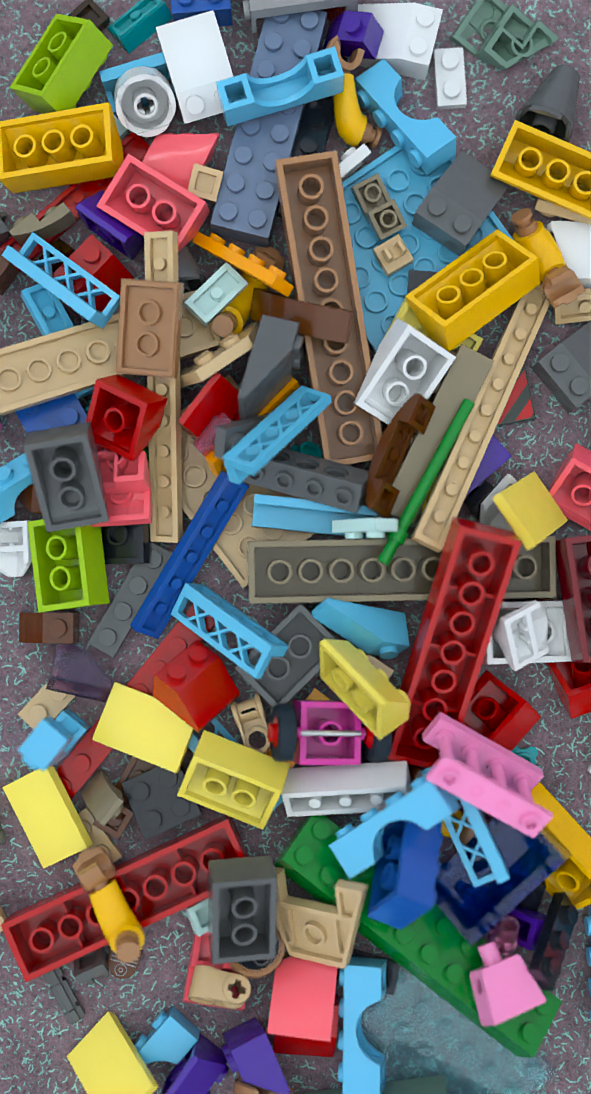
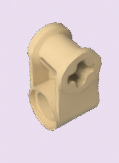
(251, 721)
(213, 987)

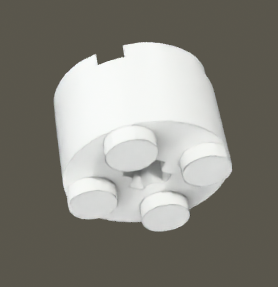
(147, 83)

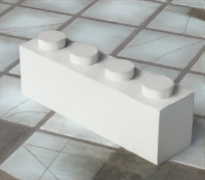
(343, 788)

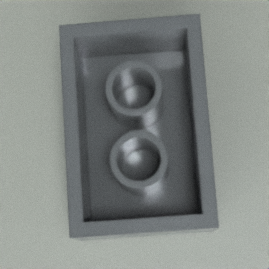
(300, 663)
(242, 909)

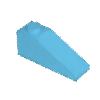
(367, 627)

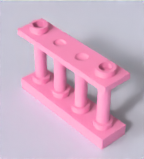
(485, 775)

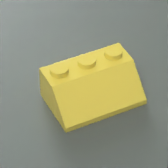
(363, 687)
(234, 780)

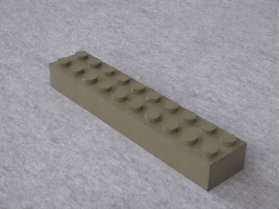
(350, 571)

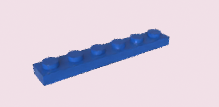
(189, 555)

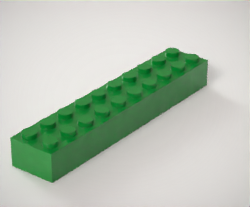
(426, 947)

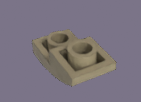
(378, 207)
(54, 222)
(103, 798)

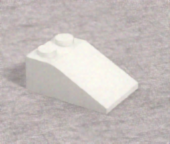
(407, 36)
(195, 63)
(401, 367)
(556, 638)

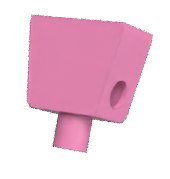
(502, 986)

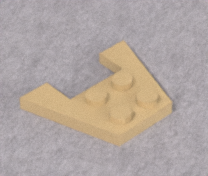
(210, 362)
(320, 929)

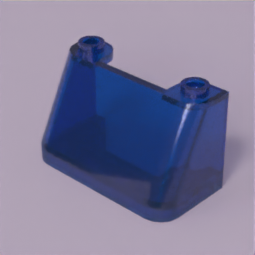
(481, 908)

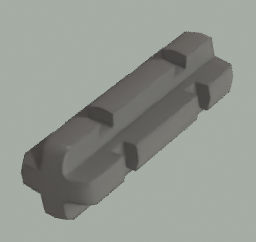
(64, 995)

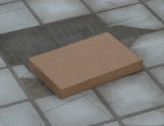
(149, 328)

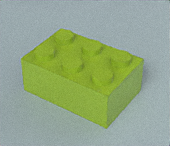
(61, 64)
(68, 567)

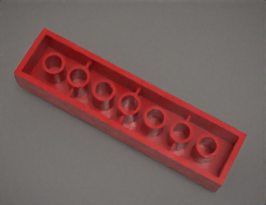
(454, 632)
(151, 883)

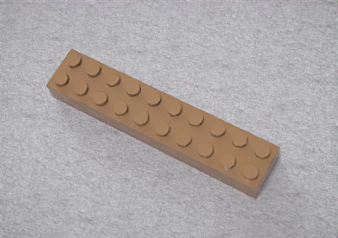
(327, 276)

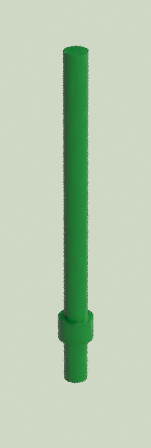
(398, 538)

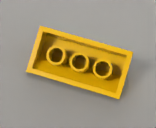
(59, 148)
(546, 168)
(474, 289)
(575, 873)

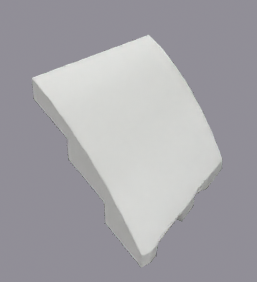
(575, 245)

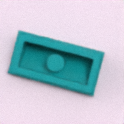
(139, 23)

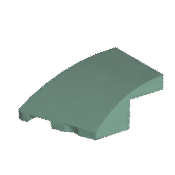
(511, 36)

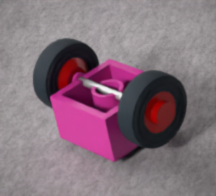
(322, 735)

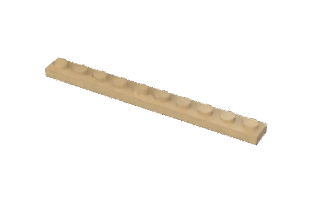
(481, 423)
(165, 445)

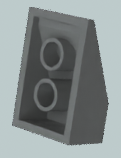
(459, 203)
(270, 365)
(568, 369)
(67, 476)

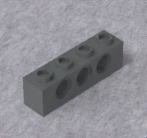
(313, 479)

